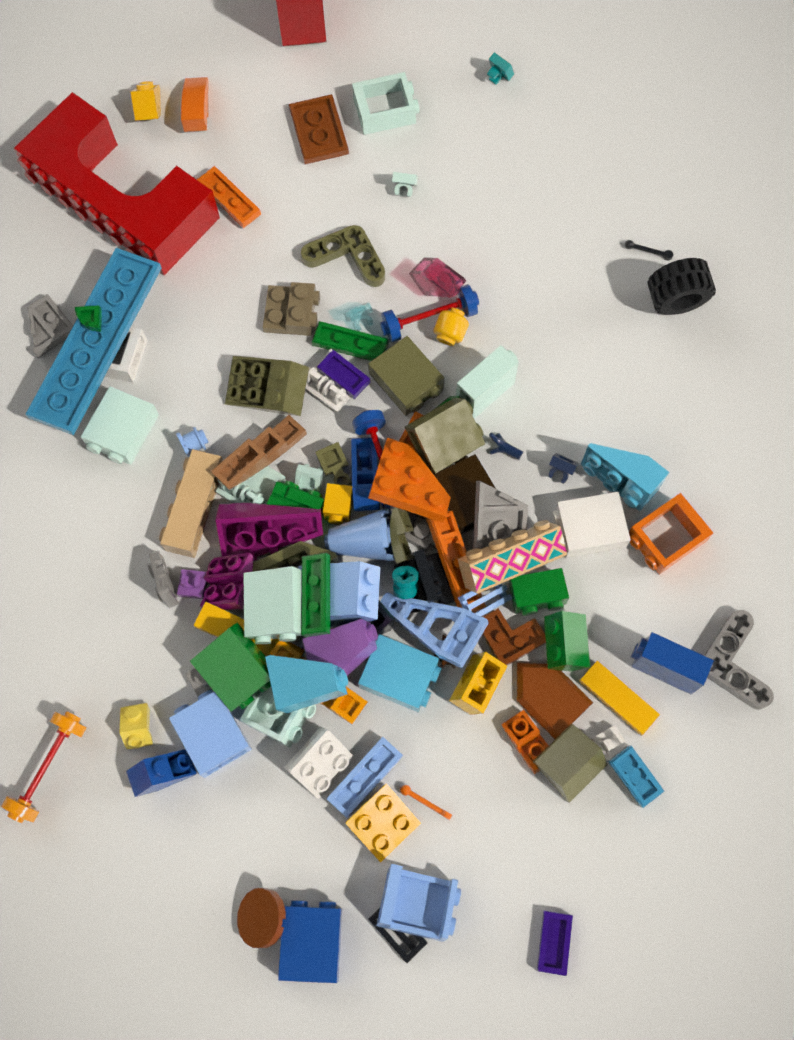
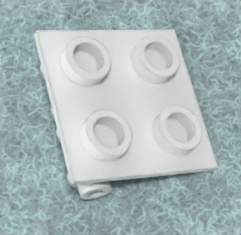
(326, 389)

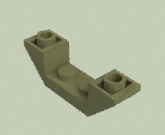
(291, 556)

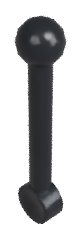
(667, 255)

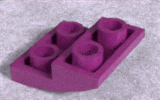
(227, 581)

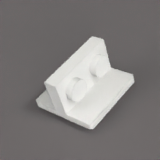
(319, 762)

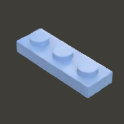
(364, 777)

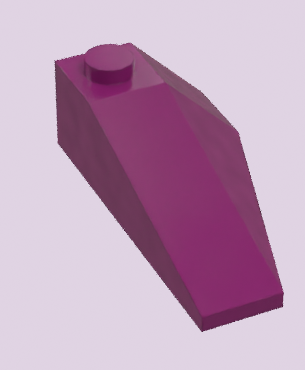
(264, 527)

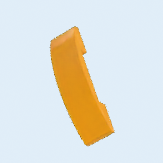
(346, 706)

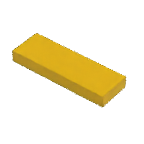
(619, 698)

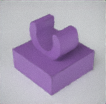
(192, 584)

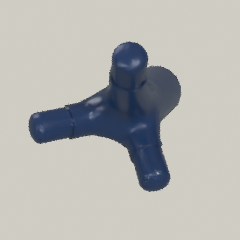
(504, 447)

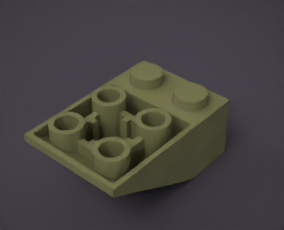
(267, 385)

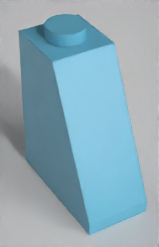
(304, 682)

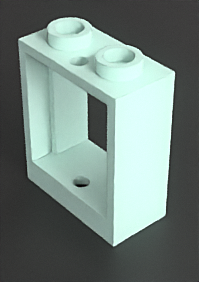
(390, 118)

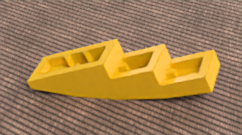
(216, 621)

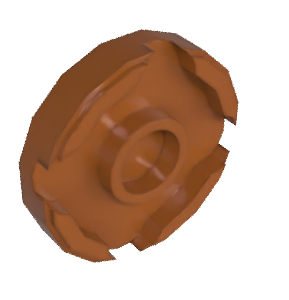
(261, 918)

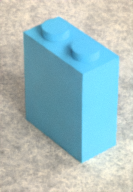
(400, 673)

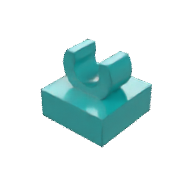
(499, 69)

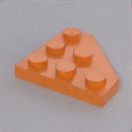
(408, 483)

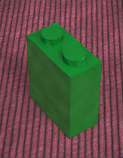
(233, 668)

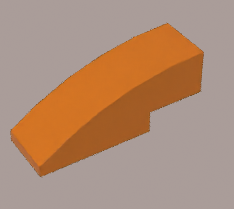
(195, 104)

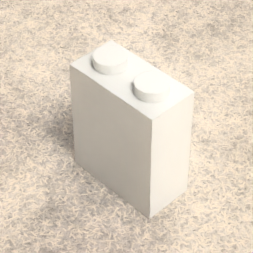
(592, 524)

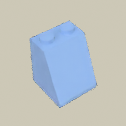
(353, 592)

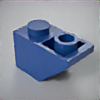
(160, 772)

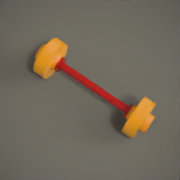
(21, 808)

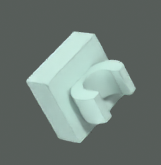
(406, 180)
(309, 478)

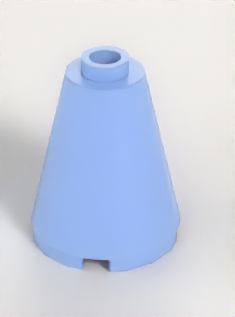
(363, 537)

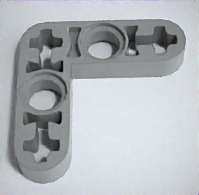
(724, 659)

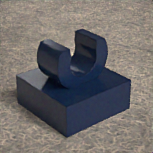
(564, 465)

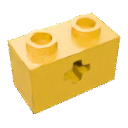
(478, 683)

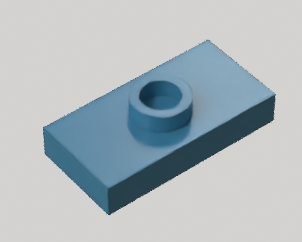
(636, 776)

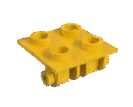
(383, 822)

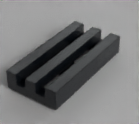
(414, 949)

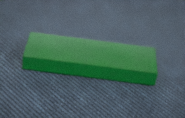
(349, 341)
(315, 595)

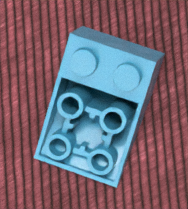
(629, 473)

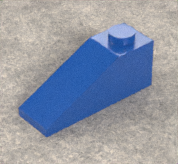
(363, 473)

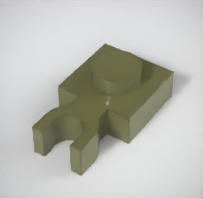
(333, 461)

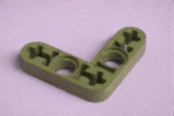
(347, 245)

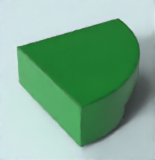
(90, 317)

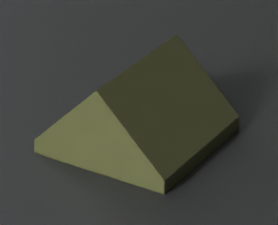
(571, 762)

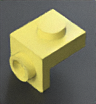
(135, 726)

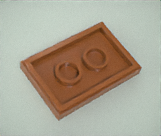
(318, 129)

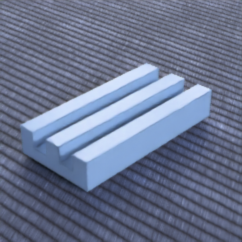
(500, 589)

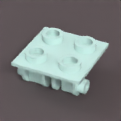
(253, 490)

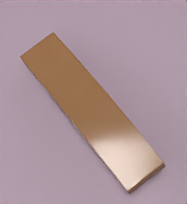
(259, 453)

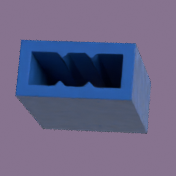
(671, 663)
(310, 943)

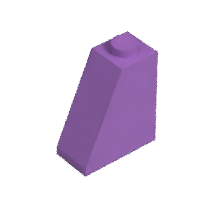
(344, 646)

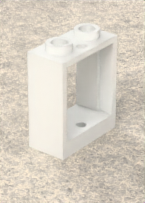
(131, 358)

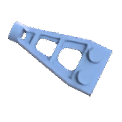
(459, 641)

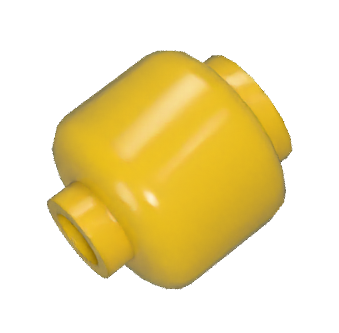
(451, 327)

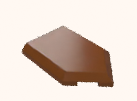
(549, 697)

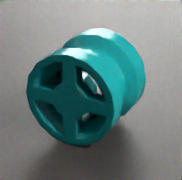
(405, 582)

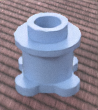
(193, 440)

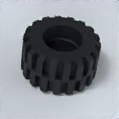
(681, 286)

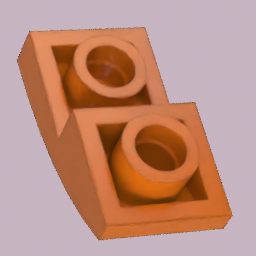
(525, 738)

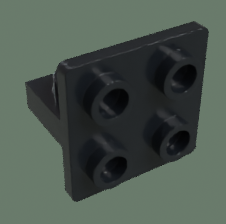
(432, 578)

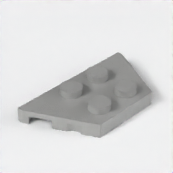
(496, 515)

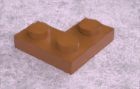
(511, 644)

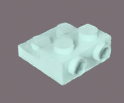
(277, 725)

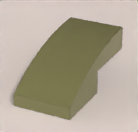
(399, 526)

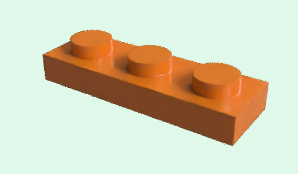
(230, 197)

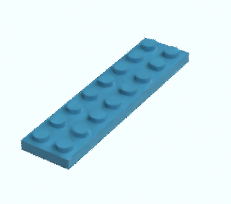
(88, 353)

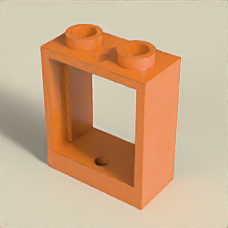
(690, 521)

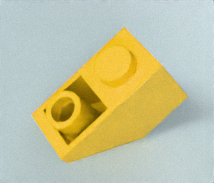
(146, 101)

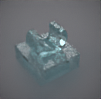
(358, 313)

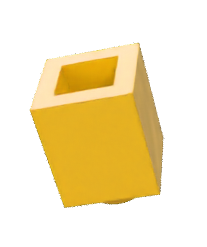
(338, 504)

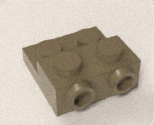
(291, 309)

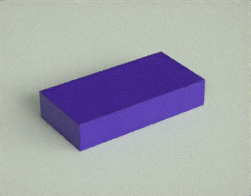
(343, 374)
(554, 943)

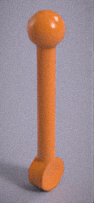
(406, 790)

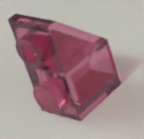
(436, 278)

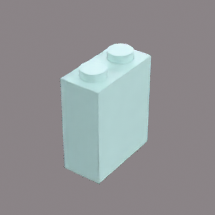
(488, 380)
(119, 426)
(273, 604)

